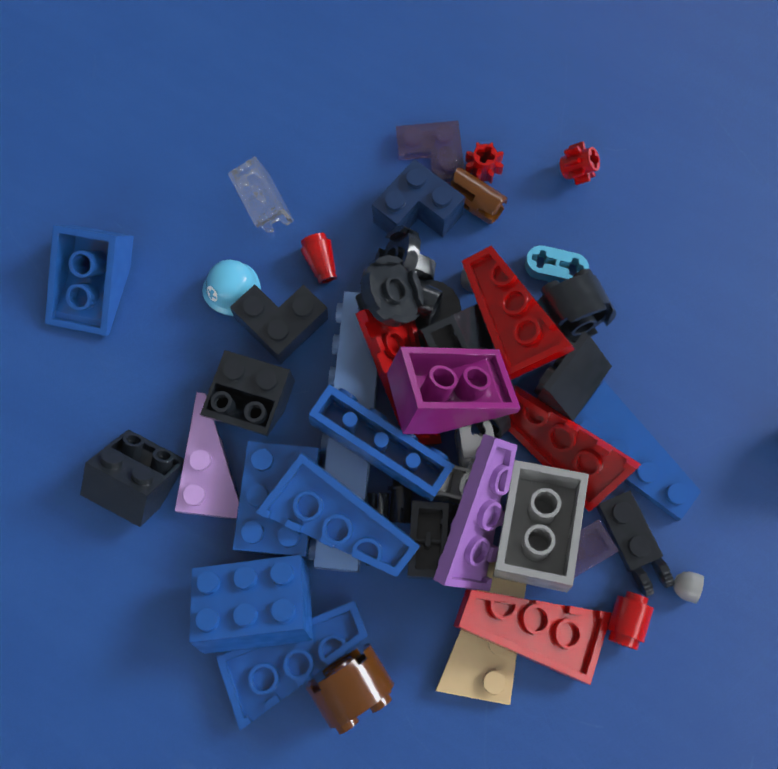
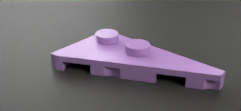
(206, 479)

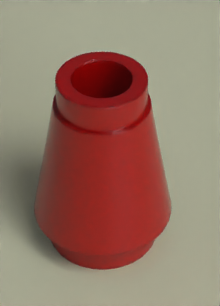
(319, 256)

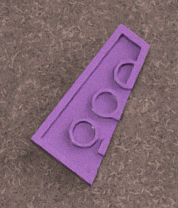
(479, 513)

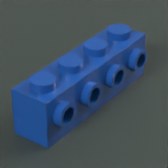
(380, 443)

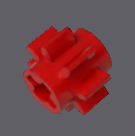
(484, 162)
(579, 163)

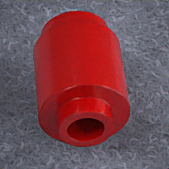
(630, 620)

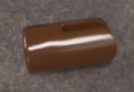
(479, 197)

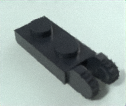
(634, 540)

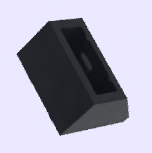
(459, 330)
(575, 377)
(248, 393)
(131, 477)
(430, 529)

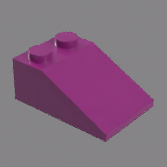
(449, 388)

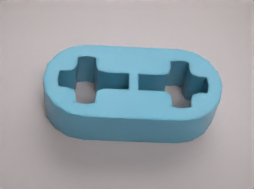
(556, 263)

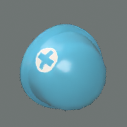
(227, 283)

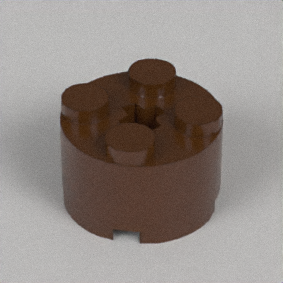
(351, 688)

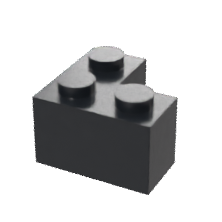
(282, 327)

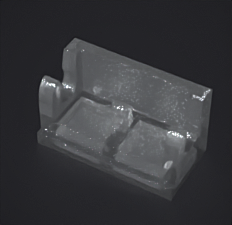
(260, 195)

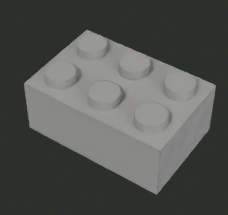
(541, 526)

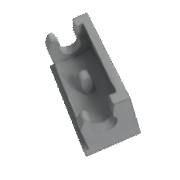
(468, 444)

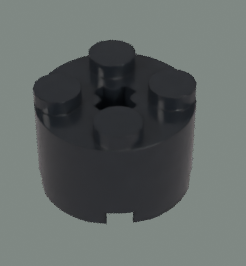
(577, 304)

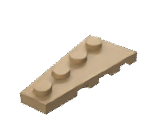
(480, 667)

